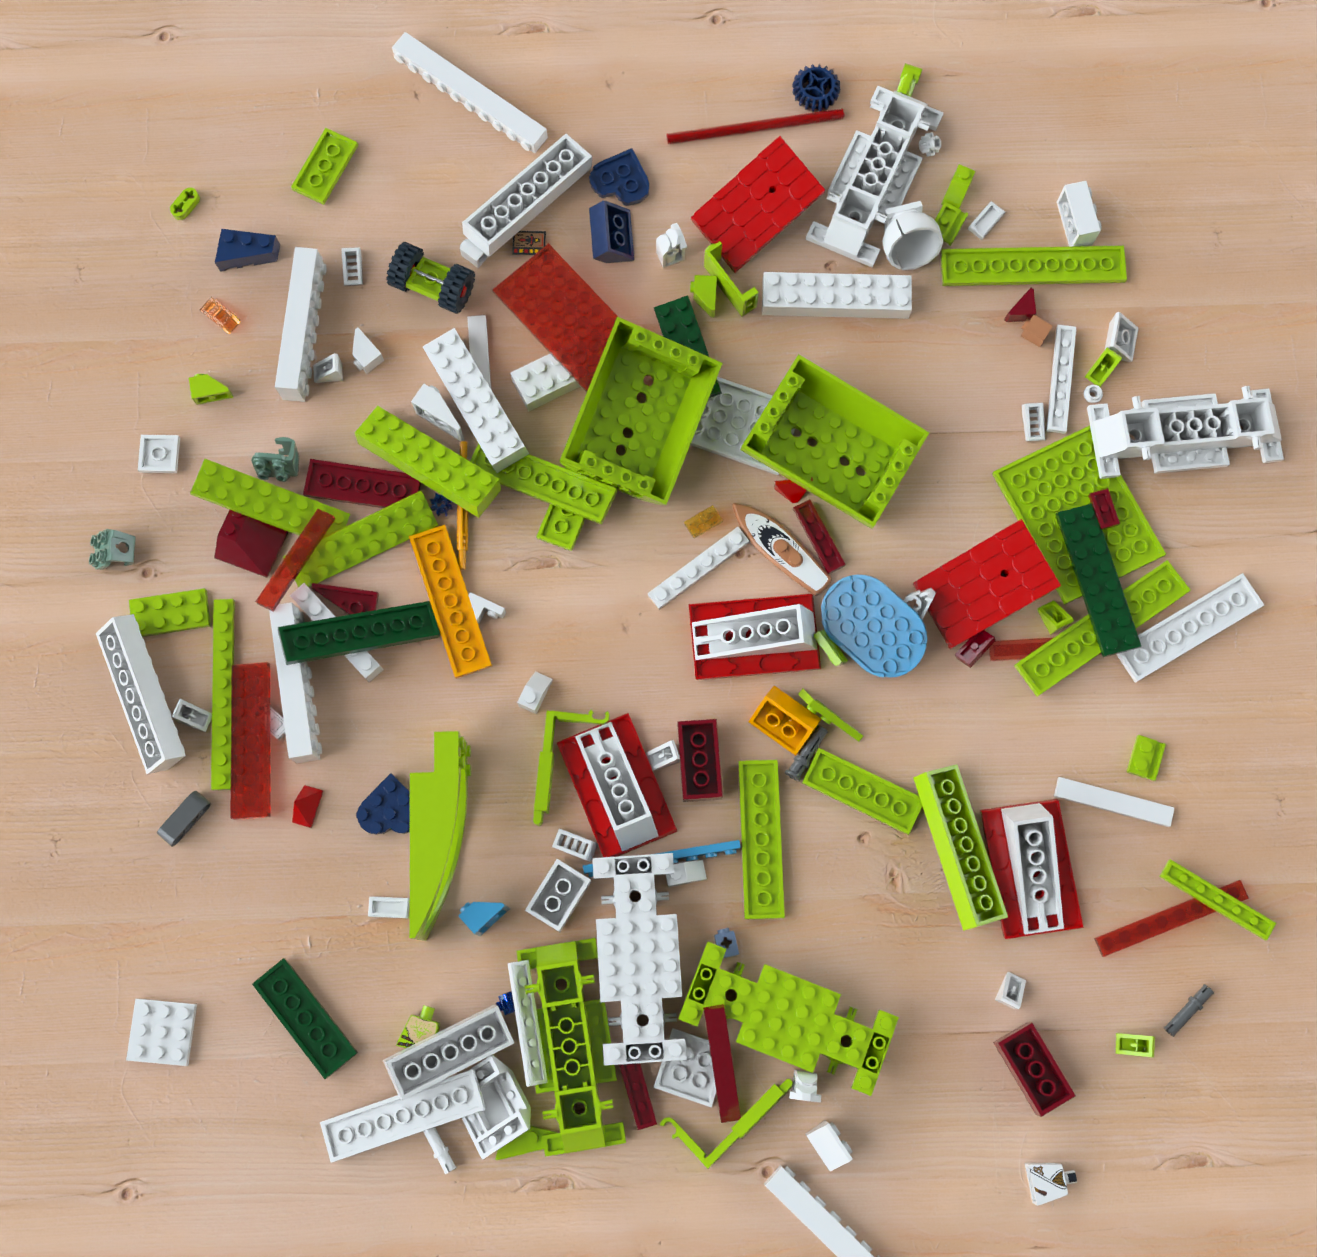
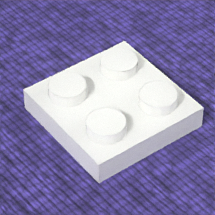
(158, 454)

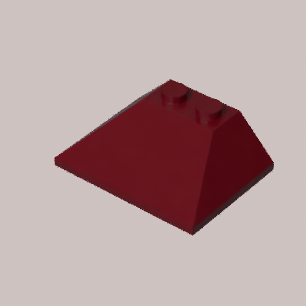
(249, 543)

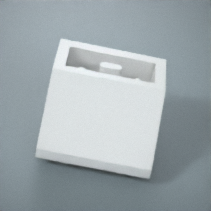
(829, 1146)

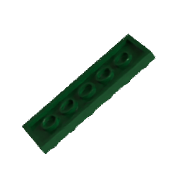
(680, 325)
(304, 1018)

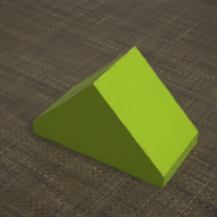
(1103, 367)
(1054, 617)
(1135, 1045)

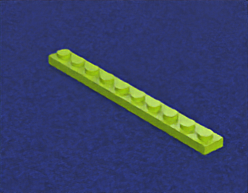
(221, 693)

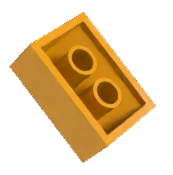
(784, 720)

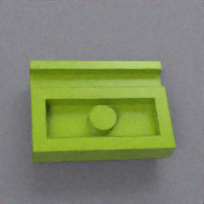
(950, 222)
(831, 649)
(1146, 758)

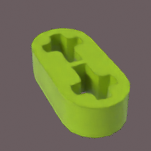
(184, 203)

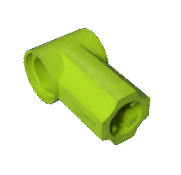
(909, 77)

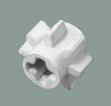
(929, 144)

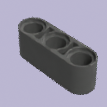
(183, 818)

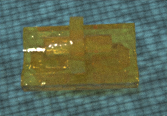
(703, 521)

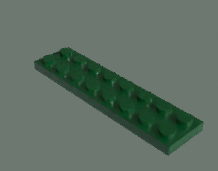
(1098, 580)
(358, 632)

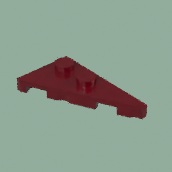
(348, 599)

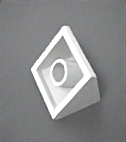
(1122, 337)

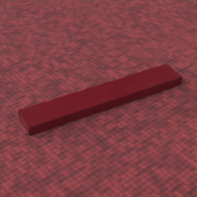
(722, 1063)

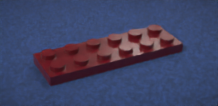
(357, 484)

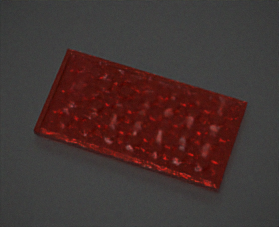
(559, 312)

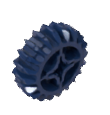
(813, 94)

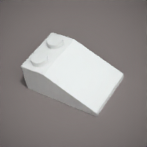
(432, 407)

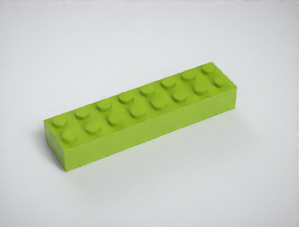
(428, 461)
(960, 847)

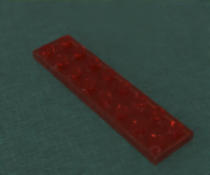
(250, 741)

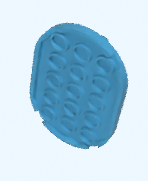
(874, 626)

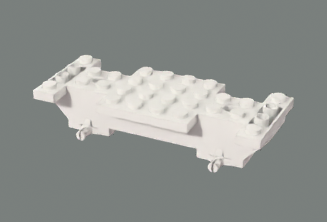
(874, 175)
(1185, 431)
(638, 959)

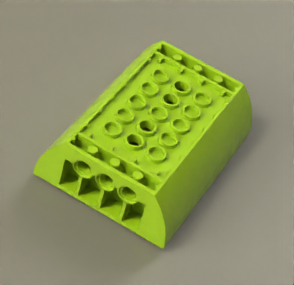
(844, 426)
(659, 427)

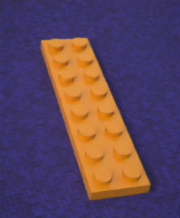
(450, 601)

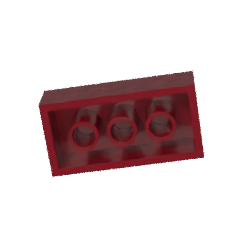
(699, 760)
(1034, 1069)

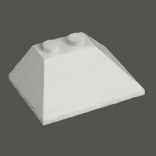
(506, 1108)

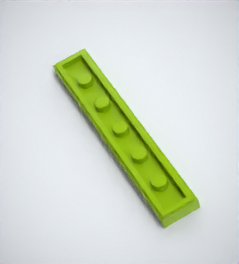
(1217, 900)

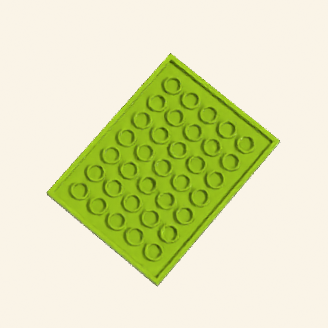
(1060, 480)

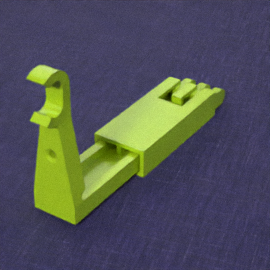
(546, 758)
(740, 1129)

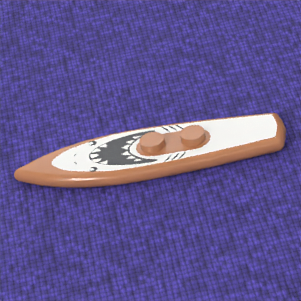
(782, 548)

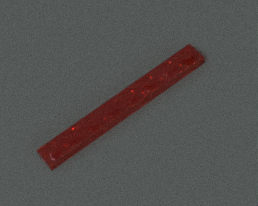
(1162, 922)

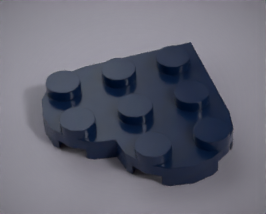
(620, 177)
(386, 808)

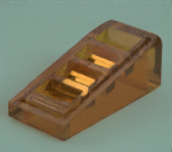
(228, 323)

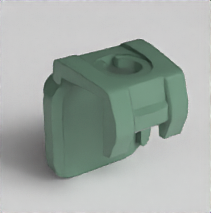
(278, 465)
(106, 550)

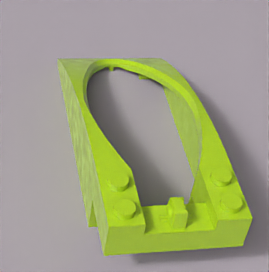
(436, 829)

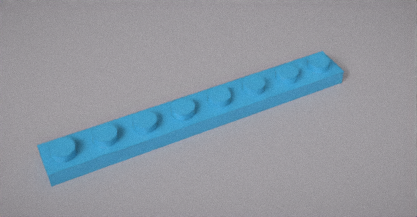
(691, 853)

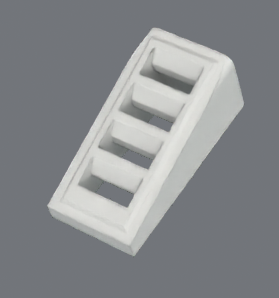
(350, 252)
(1026, 421)
(590, 849)

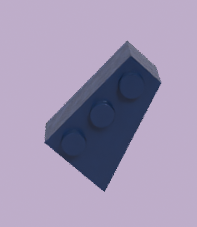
(245, 248)

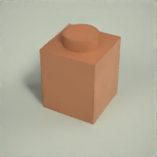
(1036, 330)

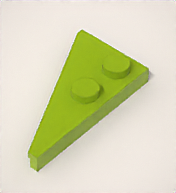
(828, 715)
(525, 1143)

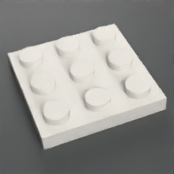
(161, 1032)
(689, 1077)

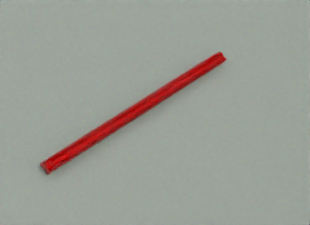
(747, 126)

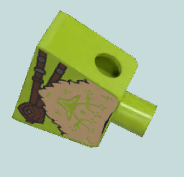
(418, 1028)

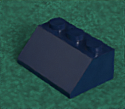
(611, 233)

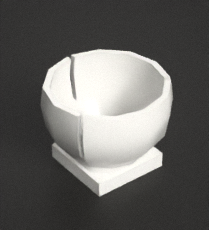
(910, 236)

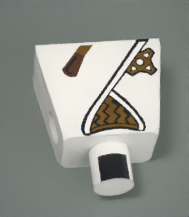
(1048, 1181)

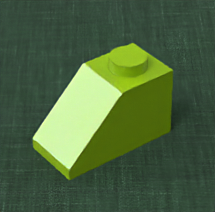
(959, 186)
(705, 292)
(207, 389)

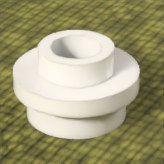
(1095, 389)

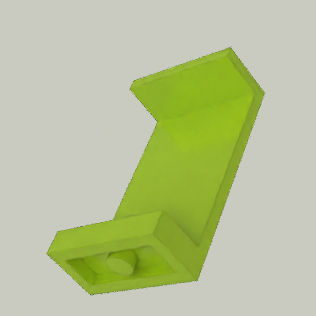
(742, 303)

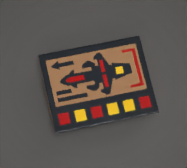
(528, 242)

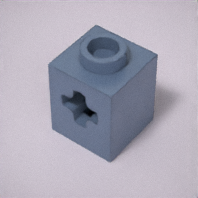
(730, 935)

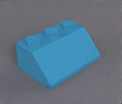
(482, 915)

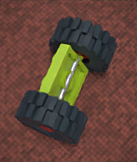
(416, 273)

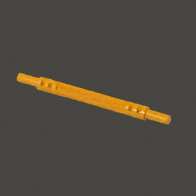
(462, 523)

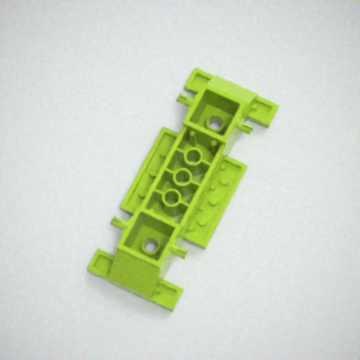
(790, 1018)
(572, 1048)

